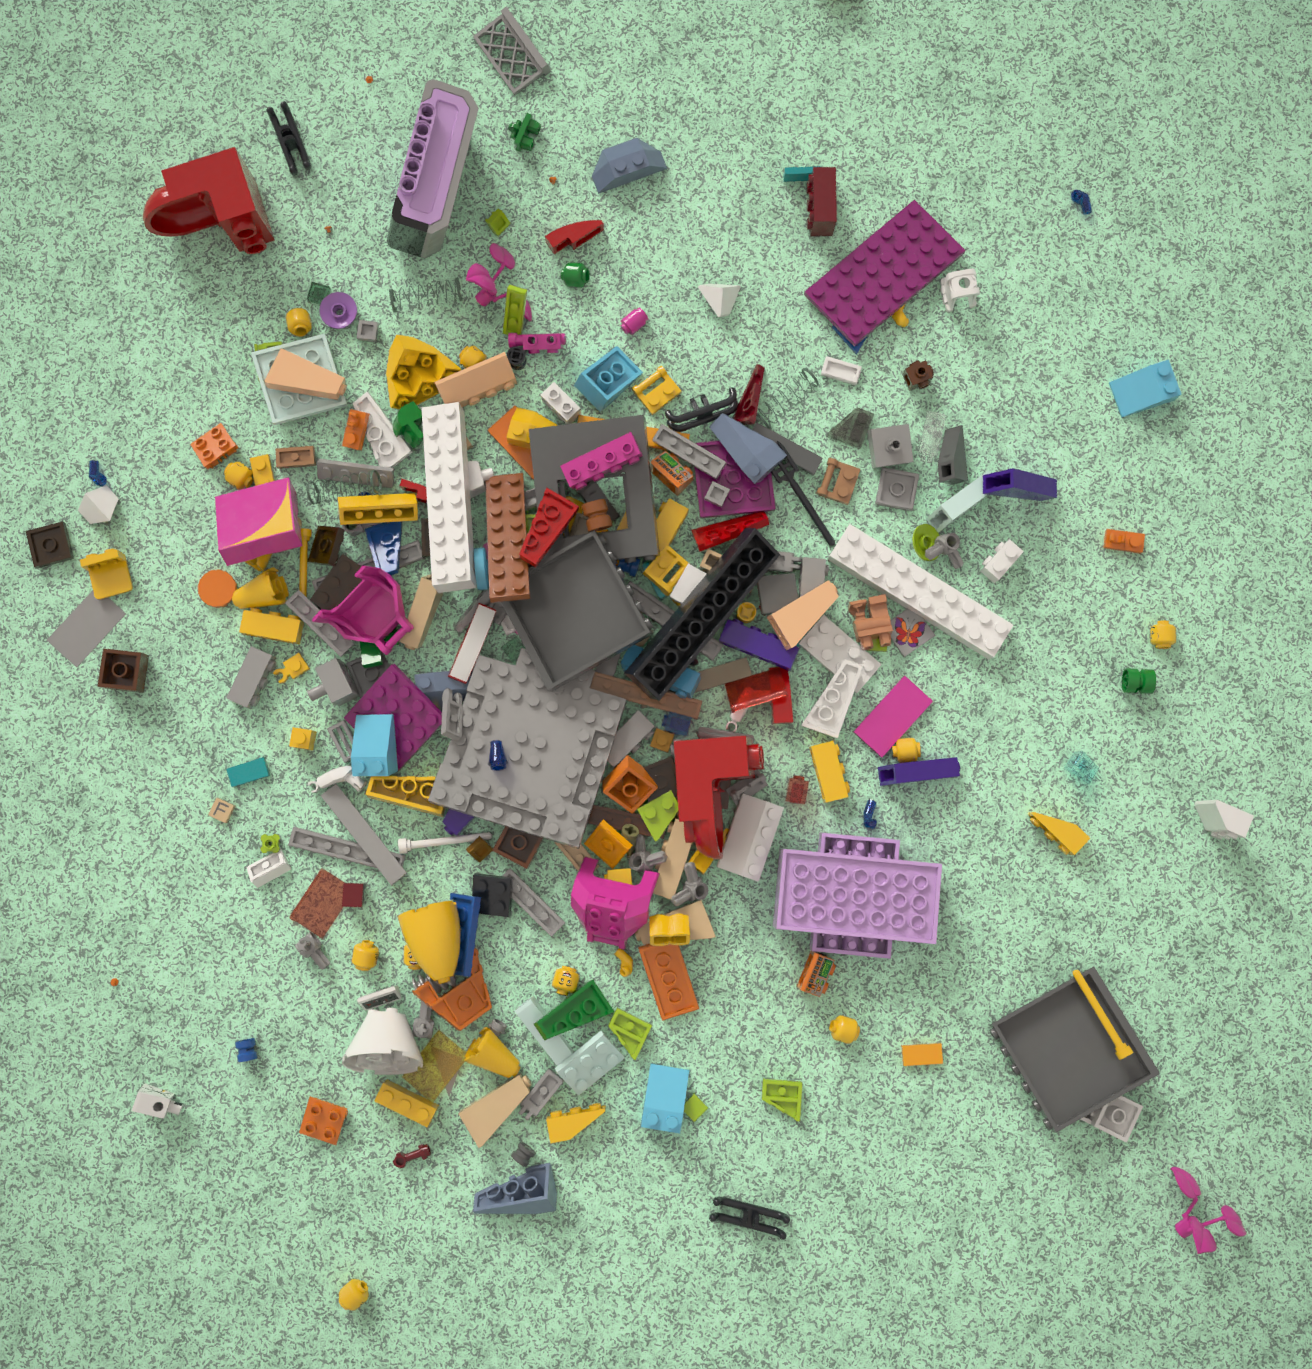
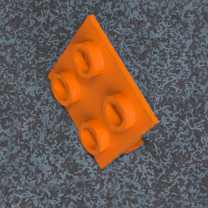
(213, 446)
(323, 1120)

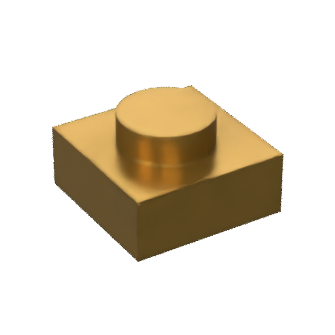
(662, 740)
(479, 849)

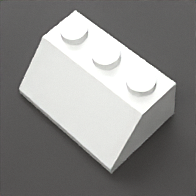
(1223, 819)

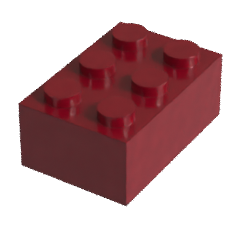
(821, 201)

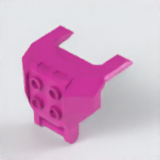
(370, 611)
(610, 908)

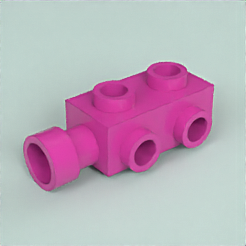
(542, 342)

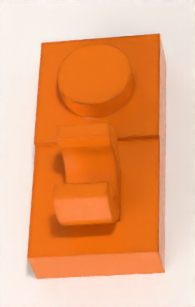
(355, 429)
(1124, 541)

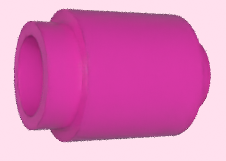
(634, 321)

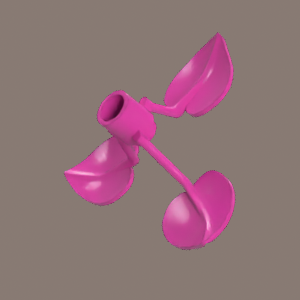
(481, 277)
(1190, 1224)

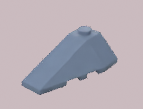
(526, 1194)

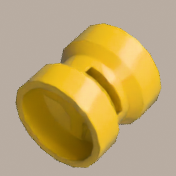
(746, 609)

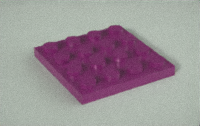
(743, 495)
(413, 711)

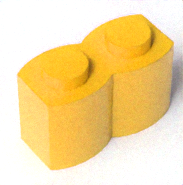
(669, 929)

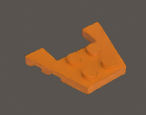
(461, 1003)

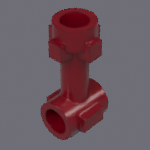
(401, 1158)

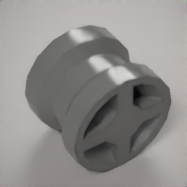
(523, 1154)

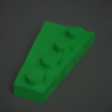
(576, 1010)

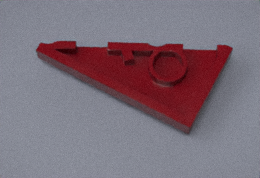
(748, 405)

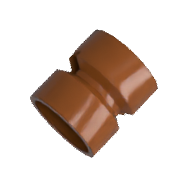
(596, 514)

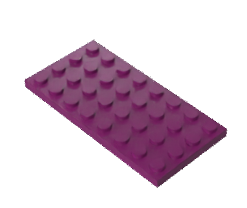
(884, 272)

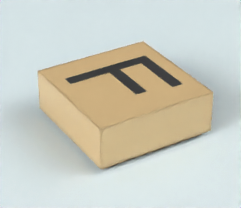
(221, 810)

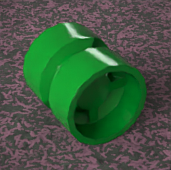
(1138, 681)

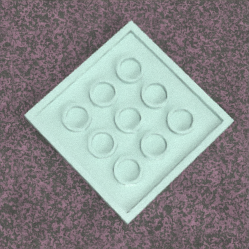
(291, 406)

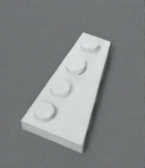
(386, 446)
(831, 708)

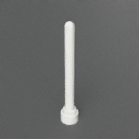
(407, 845)

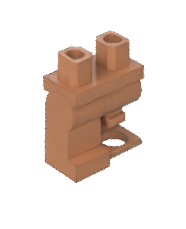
(871, 628)

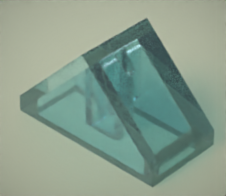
(1081, 766)

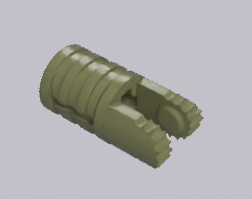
(630, 833)

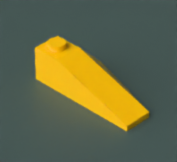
(521, 423)

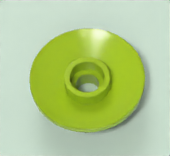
(924, 538)

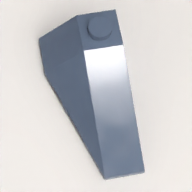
(748, 448)
(435, 683)

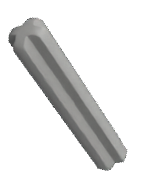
(704, 732)

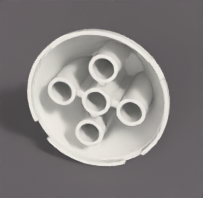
(384, 1045)

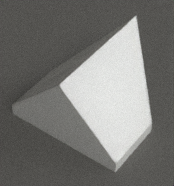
(720, 297)
(98, 505)

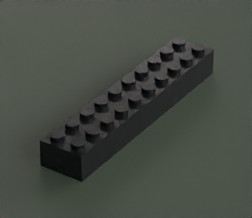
(702, 613)

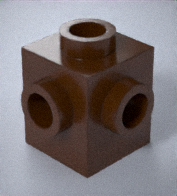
(918, 375)

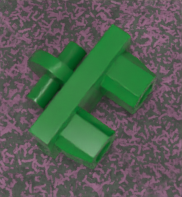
(521, 132)

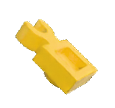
(294, 667)

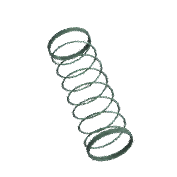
(392, 297)
(780, 391)
(318, 493)

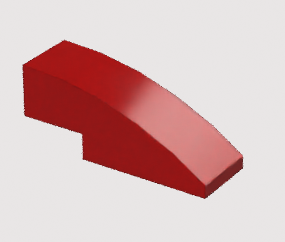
(573, 234)
(782, 706)

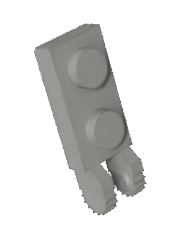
(452, 715)

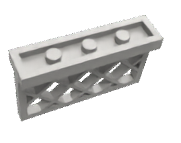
(526, 46)

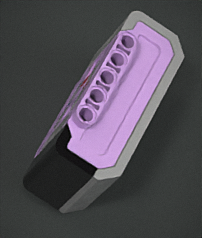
(432, 169)

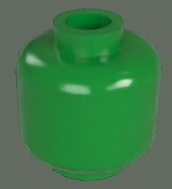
(575, 275)

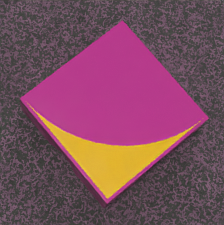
(257, 521)

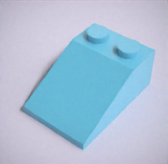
(607, 378)
(1145, 388)
(374, 746)
(665, 1098)

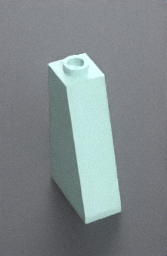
(957, 505)
(555, 1047)

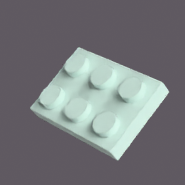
(589, 1063)

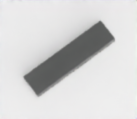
(802, 457)

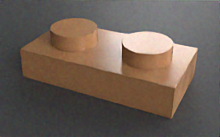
(295, 457)

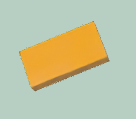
(922, 1054)

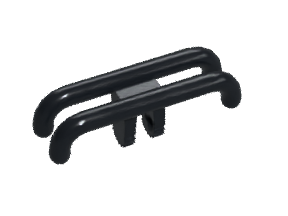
(289, 138)
(703, 414)
(749, 1216)

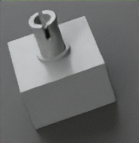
(890, 446)
(335, 683)

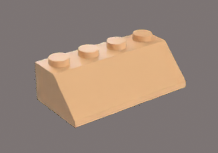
(477, 381)

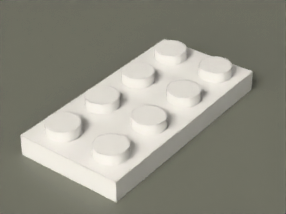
(832, 646)

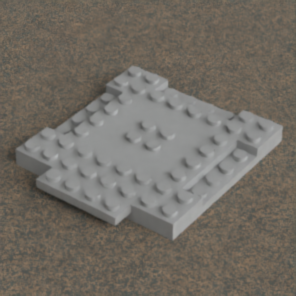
(552, 748)

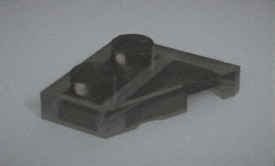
(852, 428)

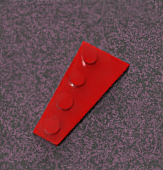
(550, 521)
(721, 532)

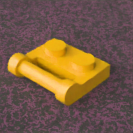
(661, 394)
(662, 565)

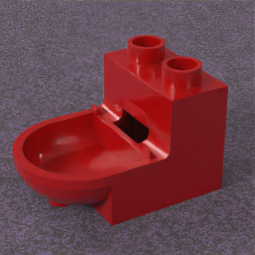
(208, 194)
(699, 773)

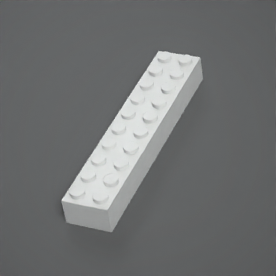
(448, 498)
(920, 592)

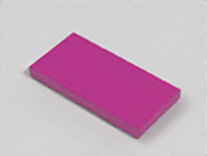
(893, 716)

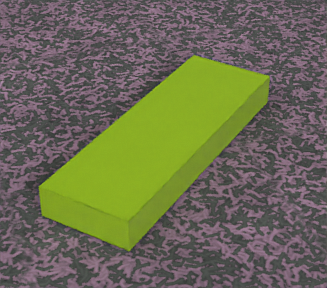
(514, 310)

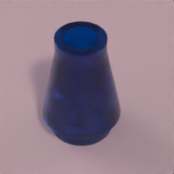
(497, 756)

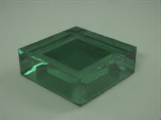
(317, 292)
(513, 648)

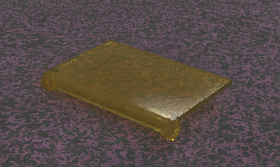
(440, 1063)

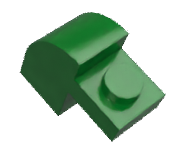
(407, 424)

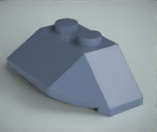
(626, 164)

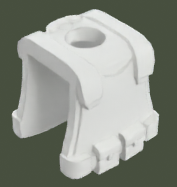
(951, 289)

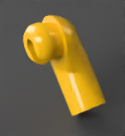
(900, 318)
(626, 962)

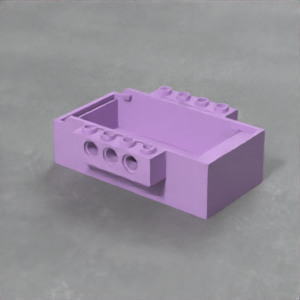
(857, 895)

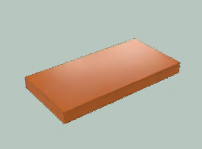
(519, 454)
(669, 980)

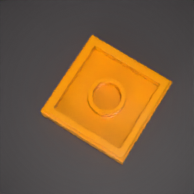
(608, 844)

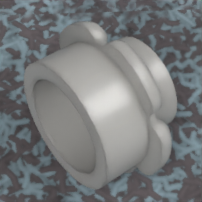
(498, 1027)

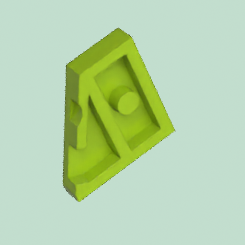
(659, 814)
(630, 1031)
(783, 1095)

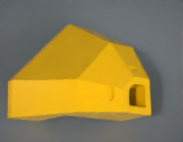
(414, 370)

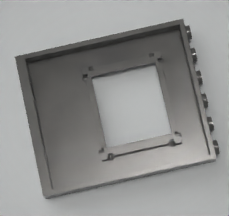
(563, 443)

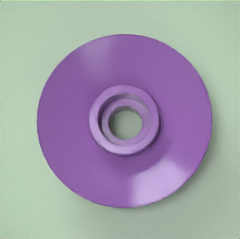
(335, 302)

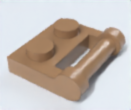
(844, 484)

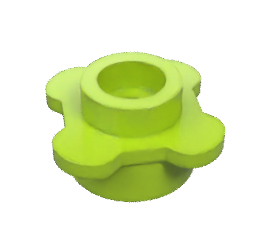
(265, 843)

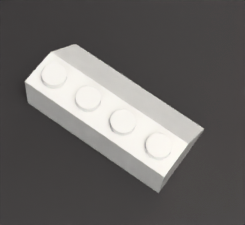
(750, 837)

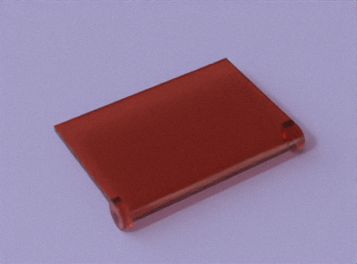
(756, 689)
(320, 903)

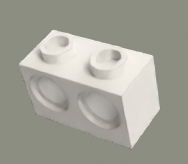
(560, 404)

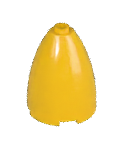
(433, 938)

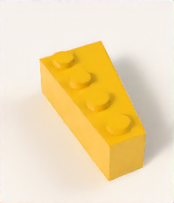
(405, 791)

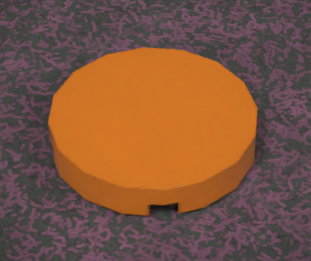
(217, 588)

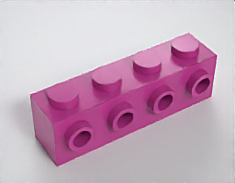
(601, 461)

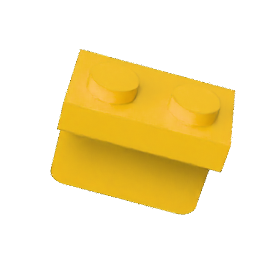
(108, 573)

